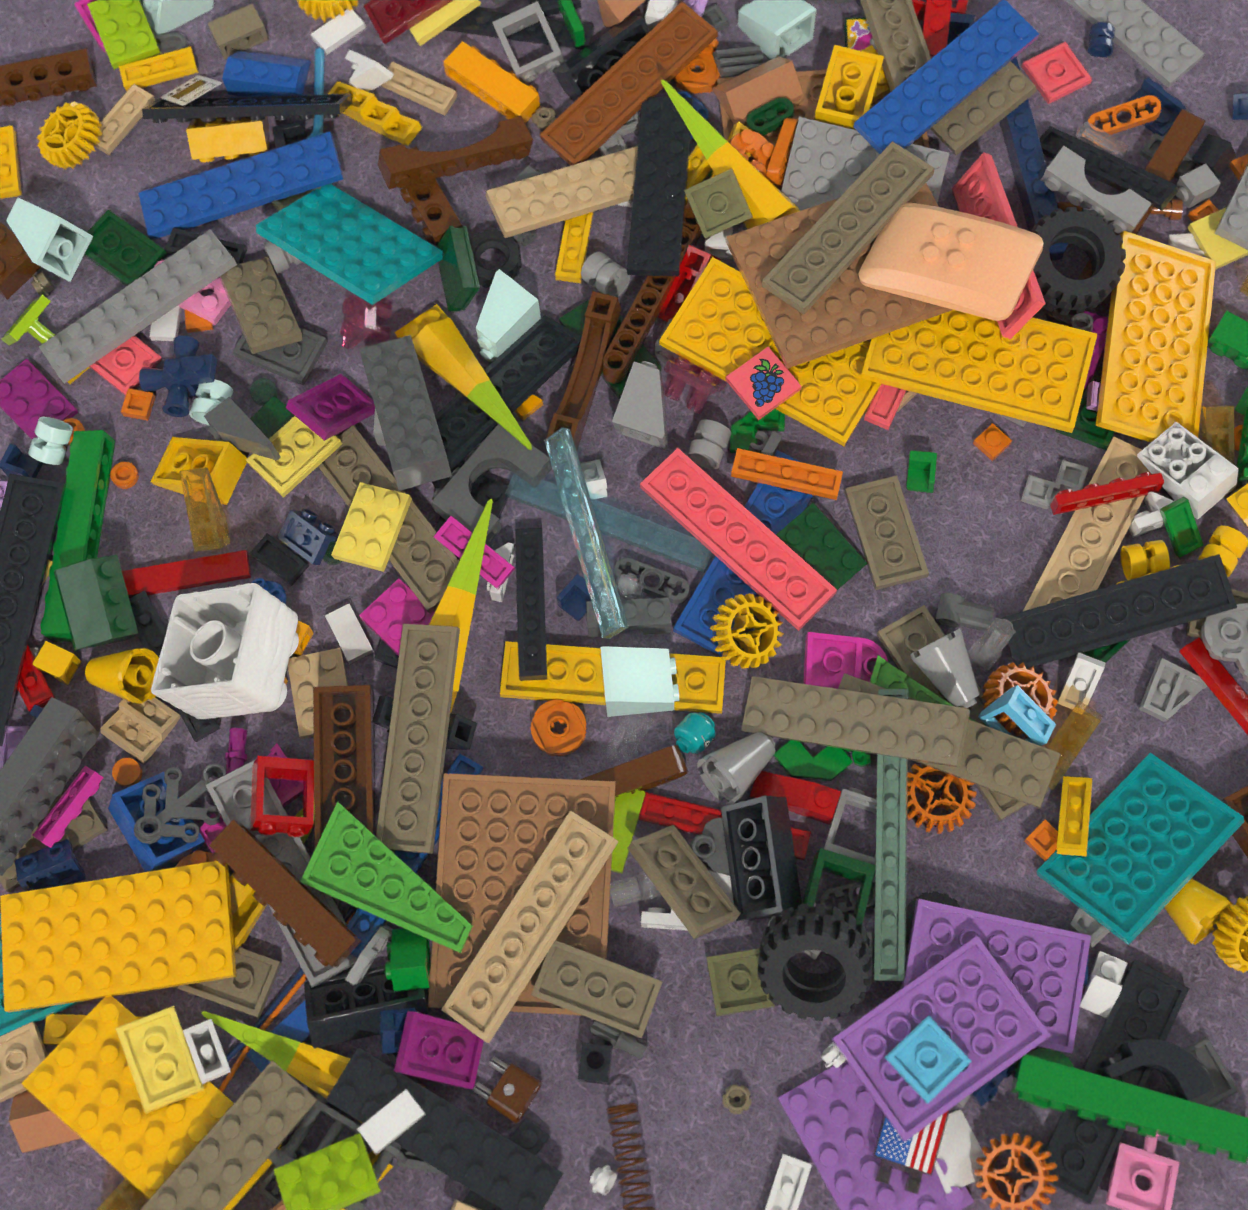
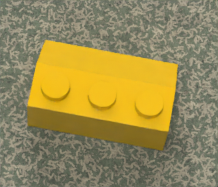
(227, 138)

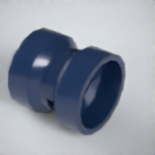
(1101, 39)

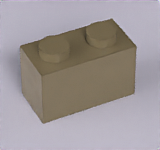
(238, 31)

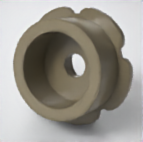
(543, 123)
(42, 284)
(737, 1107)

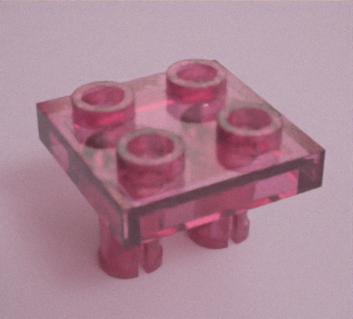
(361, 321)
(688, 373)

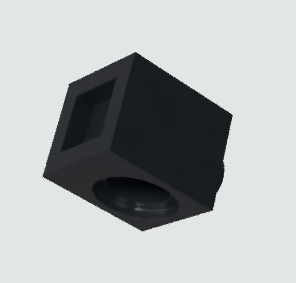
(599, 1075)

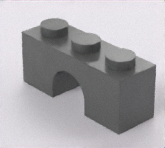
(647, 615)

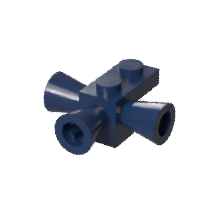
(180, 375)

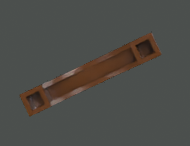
(408, 166)
(597, 335)

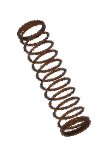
(629, 1108)

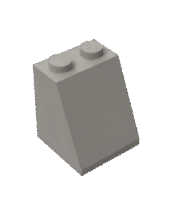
(642, 407)

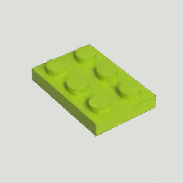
(123, 30)
(328, 1177)

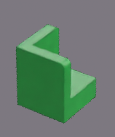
(921, 471)

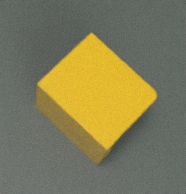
(57, 662)

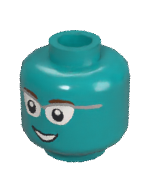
(694, 733)

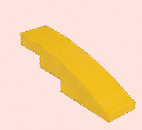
(378, 115)

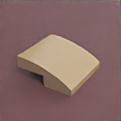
(140, 727)

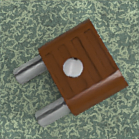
(513, 1091)

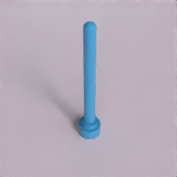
(318, 89)

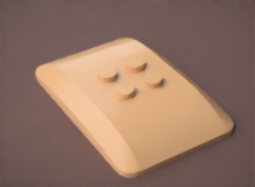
(952, 260)

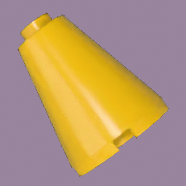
(125, 674)
(1196, 910)

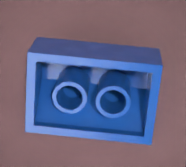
(264, 74)
(128, 807)

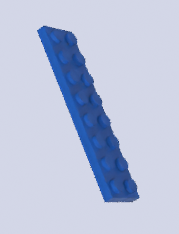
(947, 78)
(241, 185)
(775, 509)

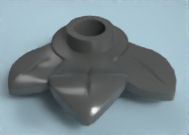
(714, 837)

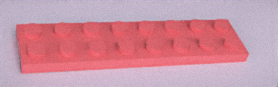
(983, 195)
(738, 539)

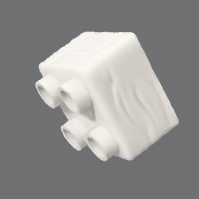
(226, 652)

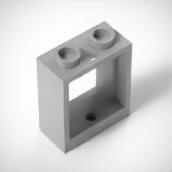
(519, 20)
(858, 799)

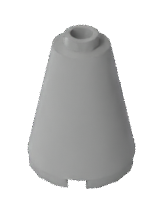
(949, 669)
(736, 766)

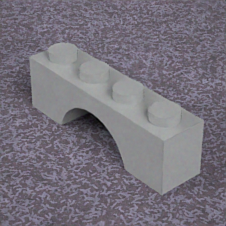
(1068, 178)

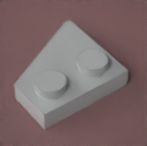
(1169, 690)

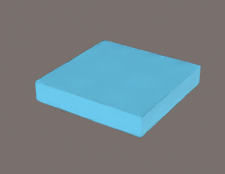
(927, 1059)

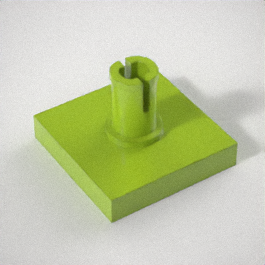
(29, 323)

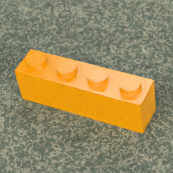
(491, 83)

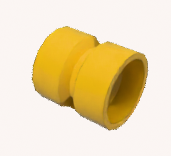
(1229, 544)
(1144, 560)

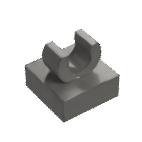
(768, 445)

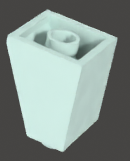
(170, 14)
(778, 25)
(48, 238)
(505, 316)
(638, 680)

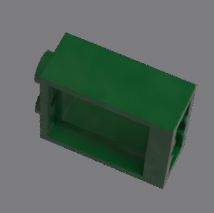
(845, 867)

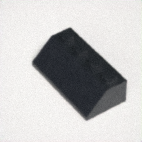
(597, 58)
(761, 857)
(351, 1012)

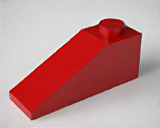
(691, 268)
(802, 796)

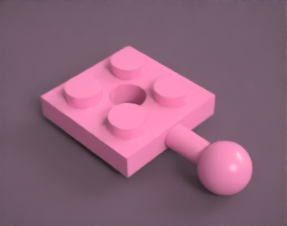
(208, 307)
(1132, 1162)

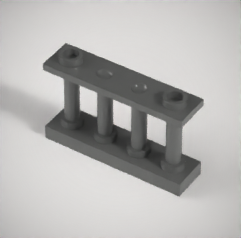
(287, 1153)

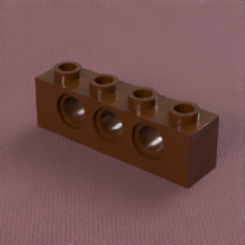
(46, 77)
(434, 206)

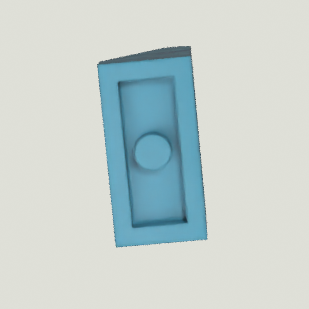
(1023, 713)

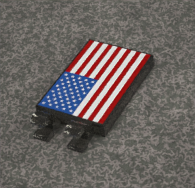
(913, 1156)

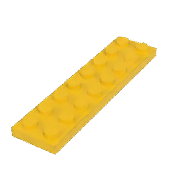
(577, 677)

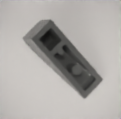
(234, 426)

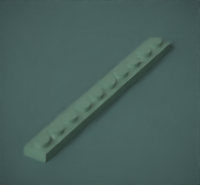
(891, 863)

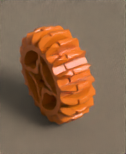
(1030, 682)
(948, 802)
(1015, 1161)

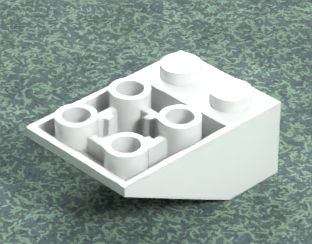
(1189, 468)

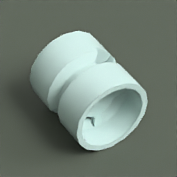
(208, 398)
(50, 441)

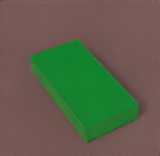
(572, 21)
(1181, 527)

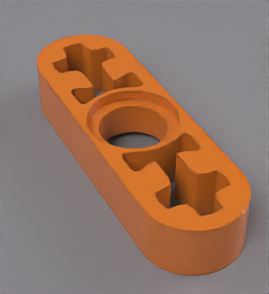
(1144, 116)
(780, 157)

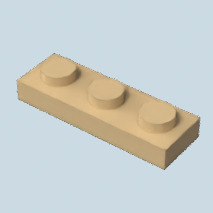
(420, 89)
(123, 118)

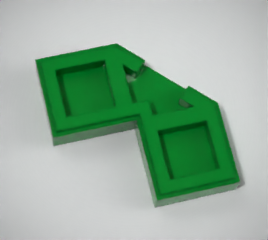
(745, 429)
(801, 764)

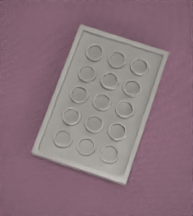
(832, 157)

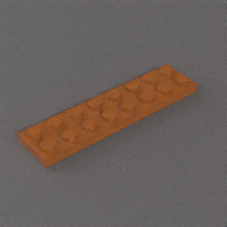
(628, 84)

